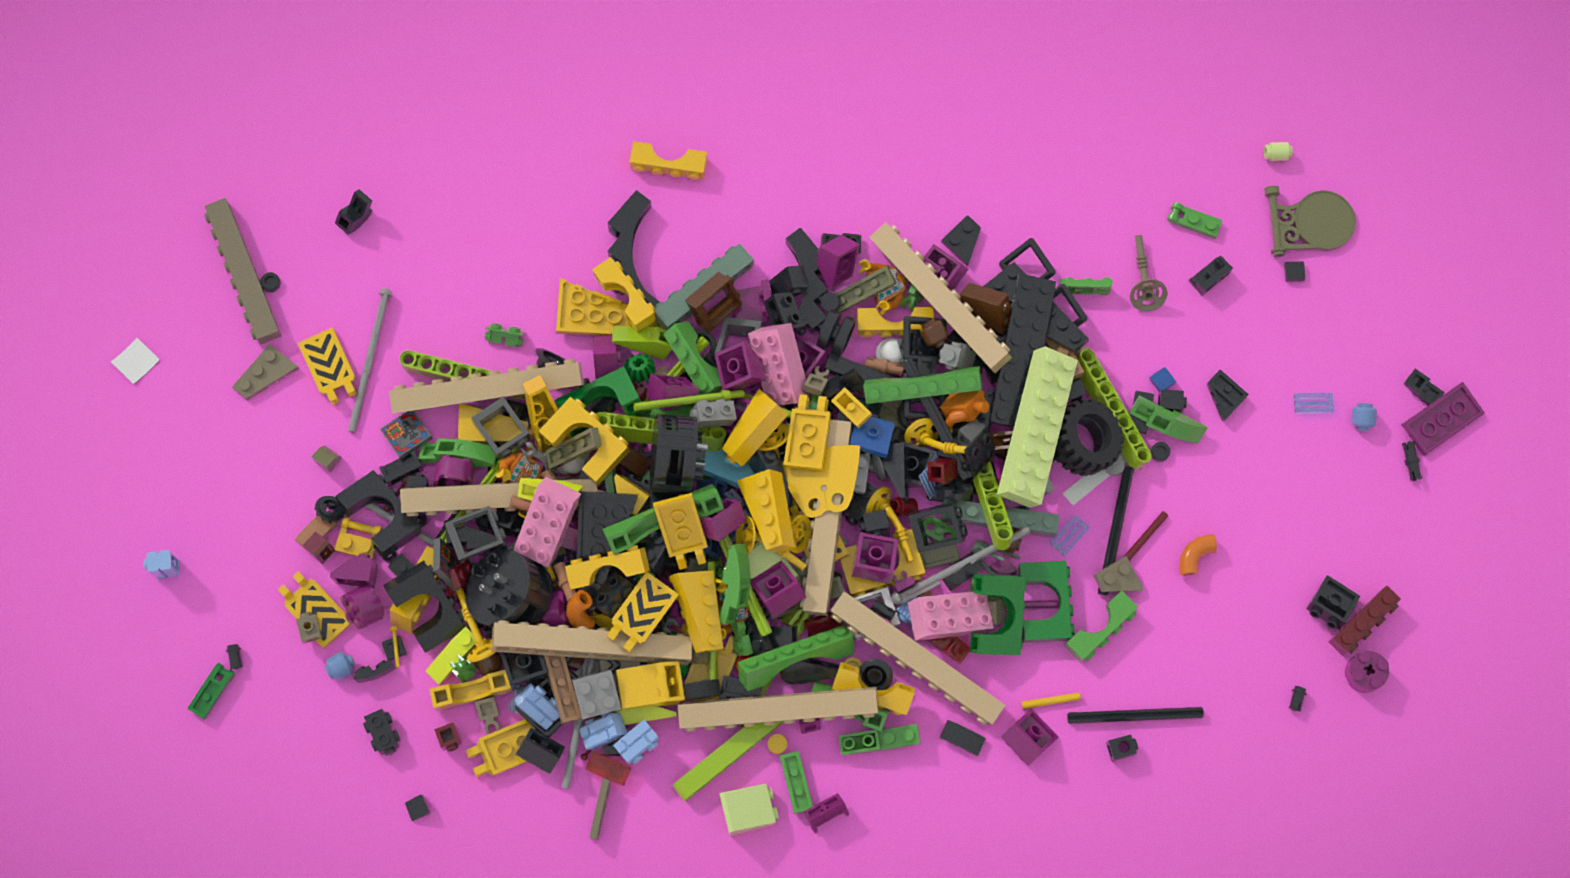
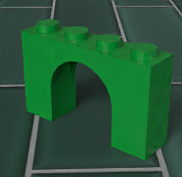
(614, 385)
(1055, 576)
(1009, 637)

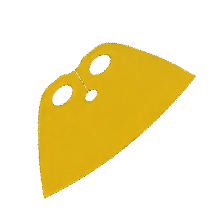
(838, 475)

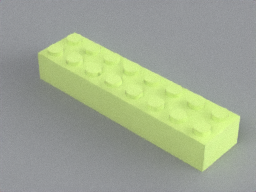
(1037, 427)

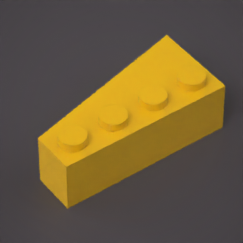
(540, 410)
(769, 509)
(699, 609)
(408, 614)

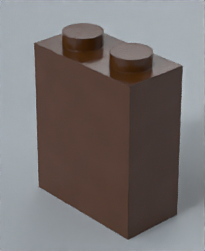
(989, 305)

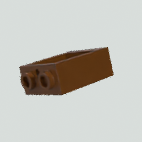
(720, 311)

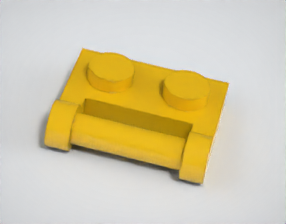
(354, 544)

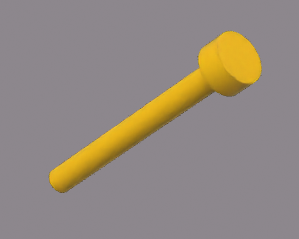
(393, 630)

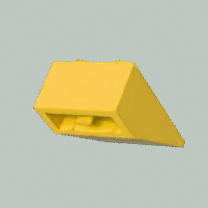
(650, 685)

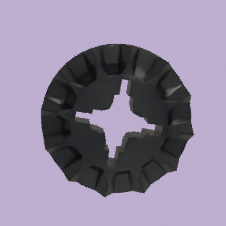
(330, 503)

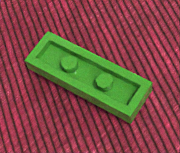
(796, 782)

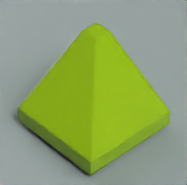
(792, 618)

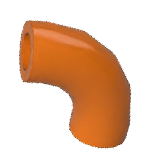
(1194, 551)
(577, 609)

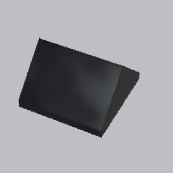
(917, 463)

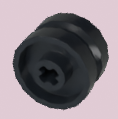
(837, 333)

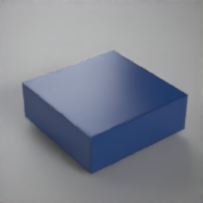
(1162, 379)

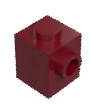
(942, 470)
(448, 737)

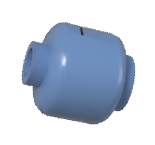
(1364, 416)
(339, 666)

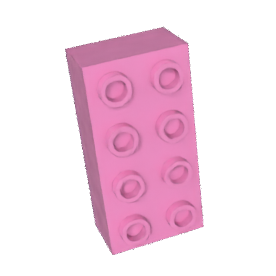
(781, 363)
(547, 521)
(949, 615)

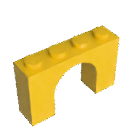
(573, 416)
(858, 586)

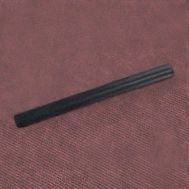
(936, 418)
(1118, 519)
(1135, 715)

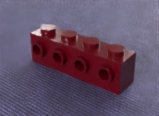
(1364, 620)

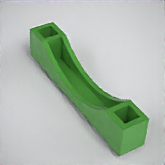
(907, 388)
(631, 530)
(760, 669)

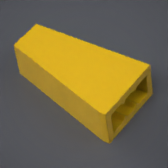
(500, 428)
(753, 428)

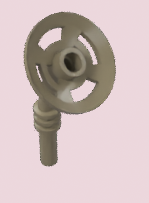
(1144, 286)

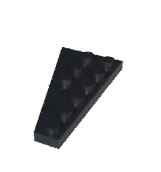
(1059, 328)
(595, 513)

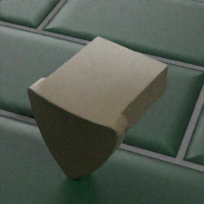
(997, 610)

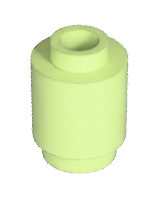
(1278, 151)

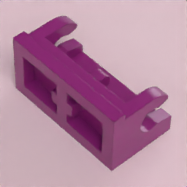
(825, 811)

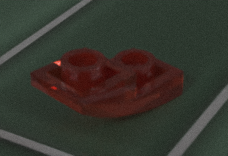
(952, 647)
(608, 768)

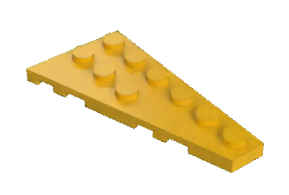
(589, 311)

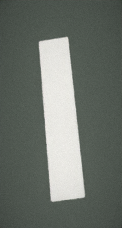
(1086, 484)

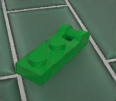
(211, 691)

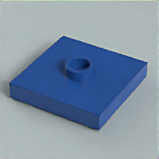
(873, 436)

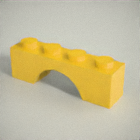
(690, 165)
(611, 277)
(872, 323)
(583, 573)
(463, 693)
(896, 698)

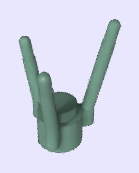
(978, 546)

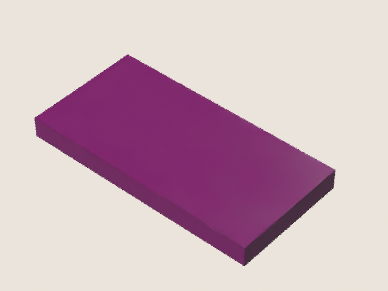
(1443, 418)

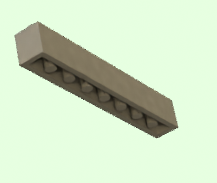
(242, 270)

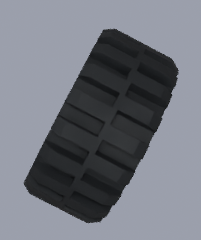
(1105, 434)

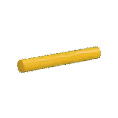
(1050, 700)

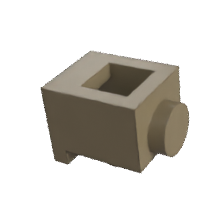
(311, 634)

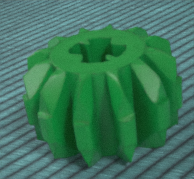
(640, 367)

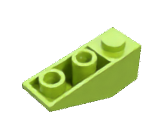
(648, 340)

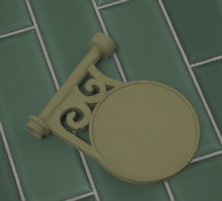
(1320, 220)

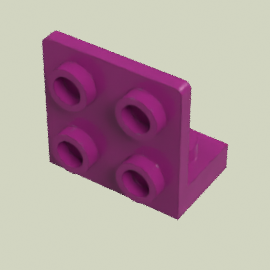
(753, 303)

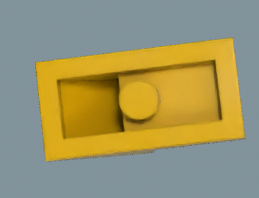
(851, 408)

